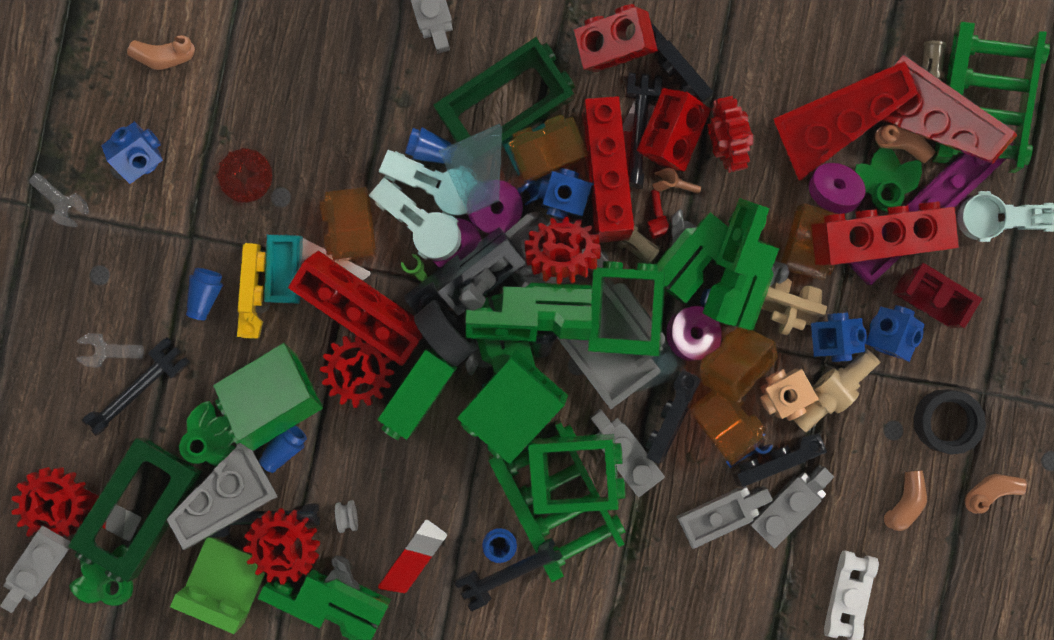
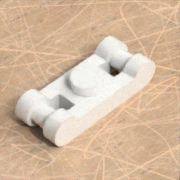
(850, 596)

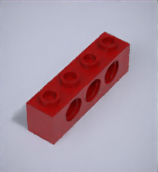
(607, 169)
(935, 232)
(357, 306)

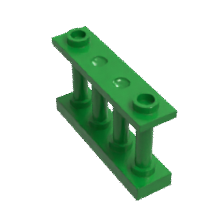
(961, 77)
(539, 527)

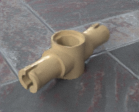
(837, 389)

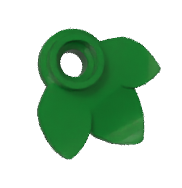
(889, 174)
(209, 429)
(95, 584)

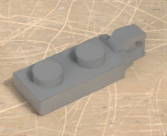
(433, 21)
(636, 468)
(791, 505)
(722, 514)
(34, 567)

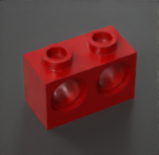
(616, 46)
(673, 129)

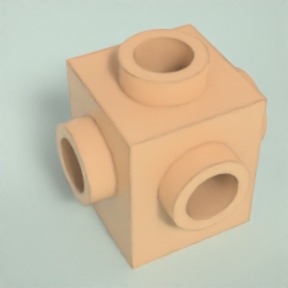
(799, 394)

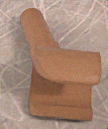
(671, 179)

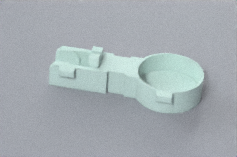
(414, 174)
(979, 217)
(434, 233)

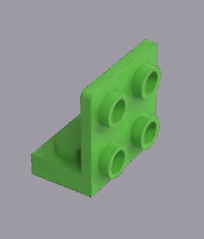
(220, 586)

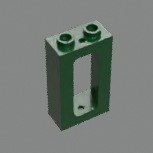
(529, 56)
(131, 564)

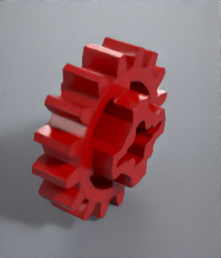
(730, 134)
(562, 250)
(344, 364)
(39, 493)
(272, 558)

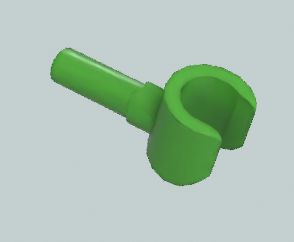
(418, 272)

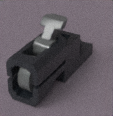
(467, 281)

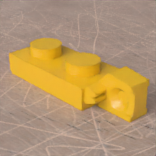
(250, 292)

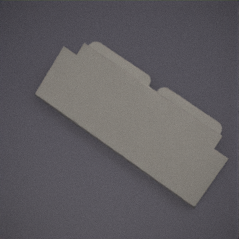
(622, 317)

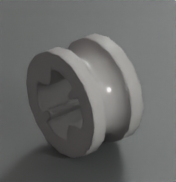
(346, 516)

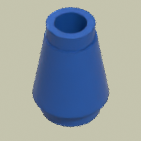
(425, 146)
(202, 292)
(282, 449)
(499, 553)

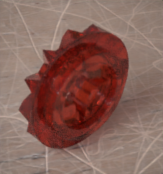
(256, 185)

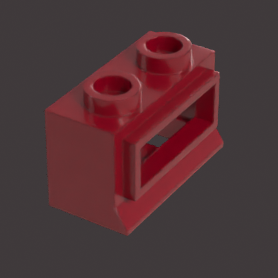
(937, 296)

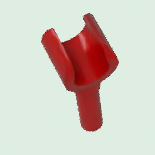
(659, 226)

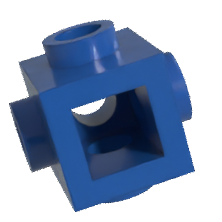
(132, 151)
(576, 190)
(895, 332)
(838, 337)

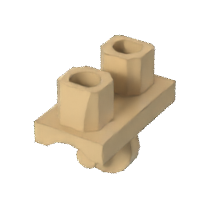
(791, 309)

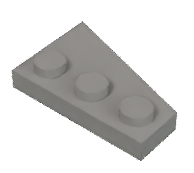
(224, 497)

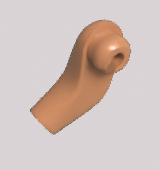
(162, 56)
(897, 138)
(992, 488)
(911, 504)

